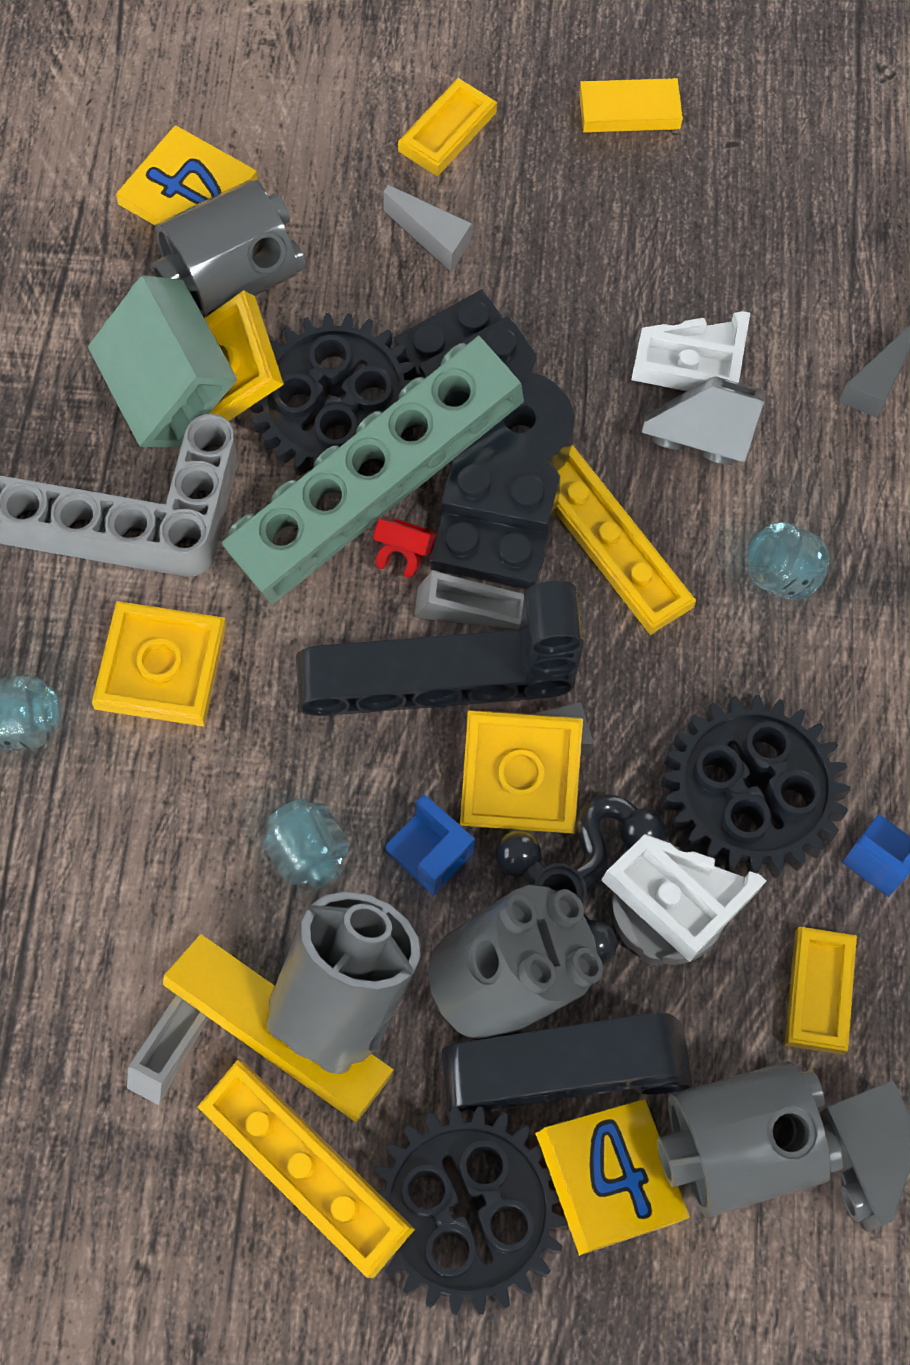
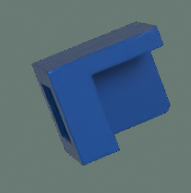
(431, 846)
(881, 856)

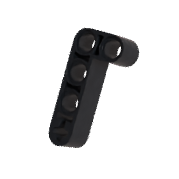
(568, 1062)

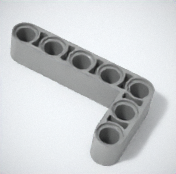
(115, 515)

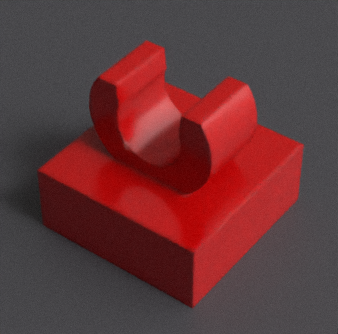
(405, 538)

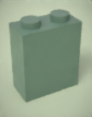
(161, 361)

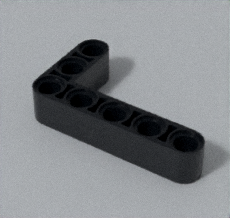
(450, 669)

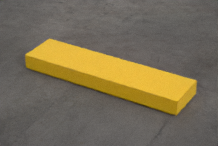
(619, 547)
(240, 1004)
(306, 1169)

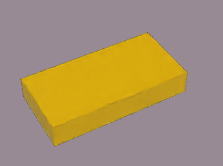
(630, 105)
(447, 127)
(821, 991)

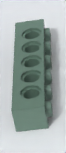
(364, 499)

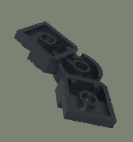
(506, 482)

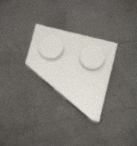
(691, 352)
(680, 892)

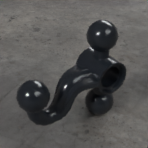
(521, 856)

